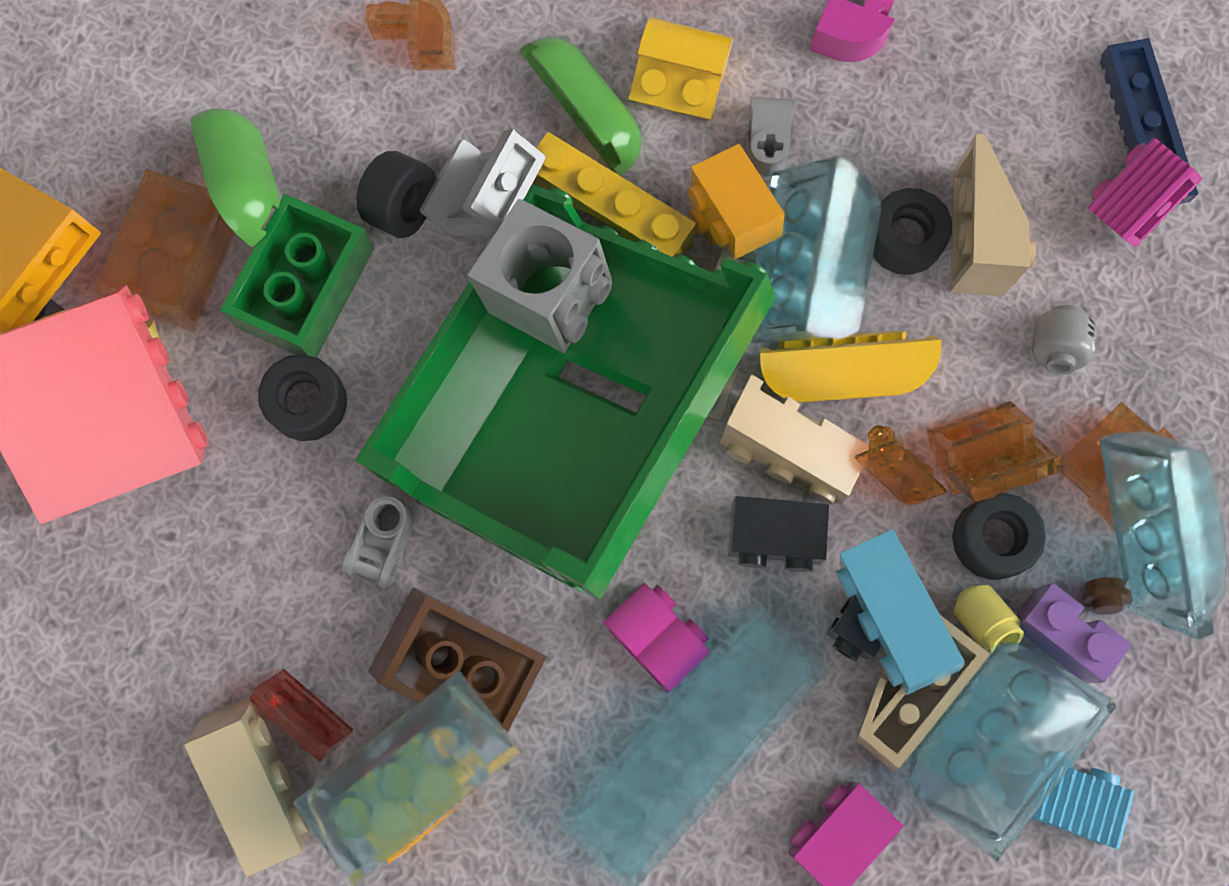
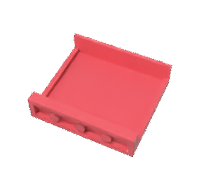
(91, 406)

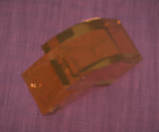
(423, 24)

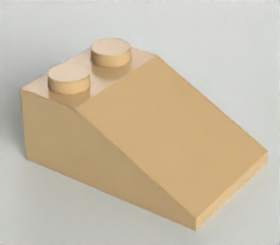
(988, 226)

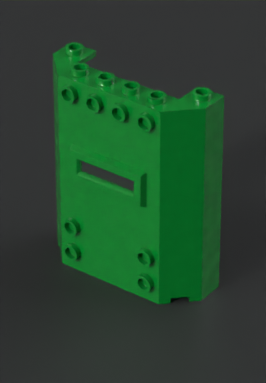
(541, 462)

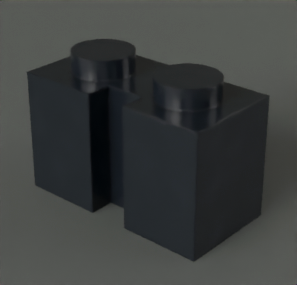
(778, 531)

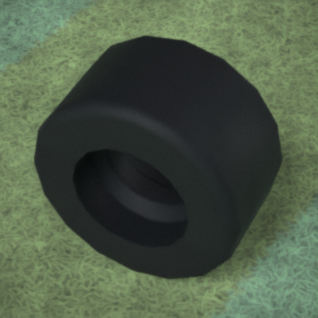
(394, 192)
(929, 214)
(282, 378)
(1028, 531)

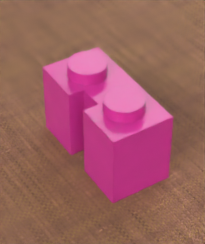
(844, 837)

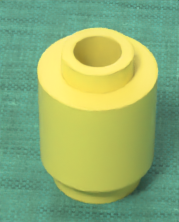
(987, 617)

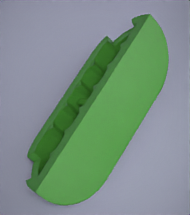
(587, 100)
(236, 170)

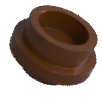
(1106, 595)

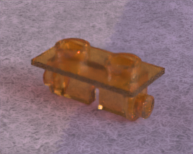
(899, 468)

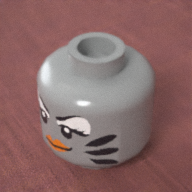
(1064, 339)

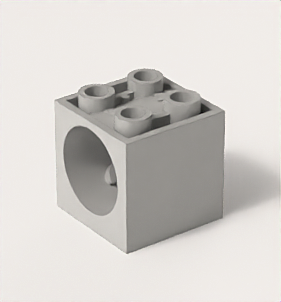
(526, 244)

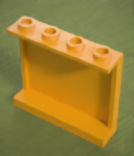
(37, 248)

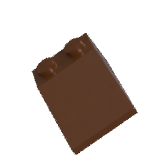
(437, 640)

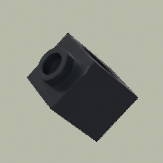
(849, 634)

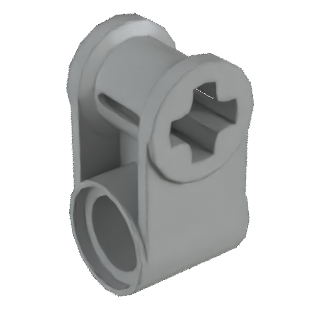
(770, 133)
(379, 545)

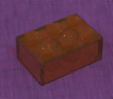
(168, 249)

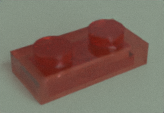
(301, 714)

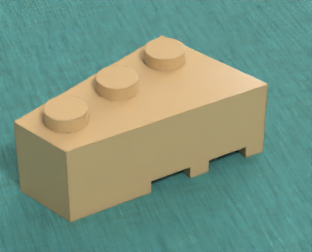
(793, 444)
(900, 721)
(247, 785)

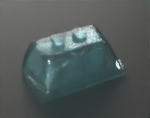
(823, 253)
(1167, 529)
(1005, 745)
(406, 778)

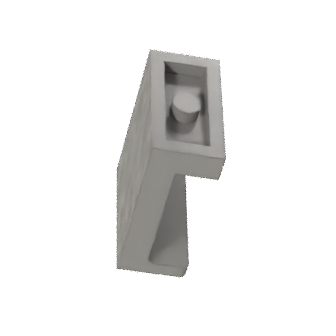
(480, 187)

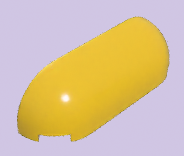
(850, 366)

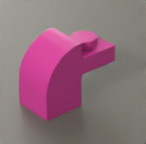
(853, 31)

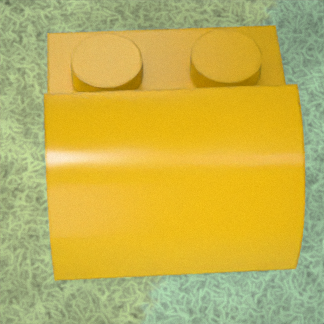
(680, 68)

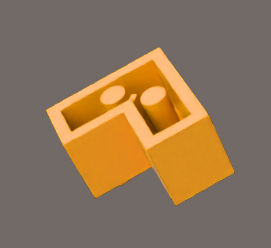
(733, 203)

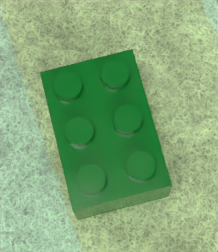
(298, 277)

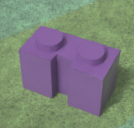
(1083, 648)

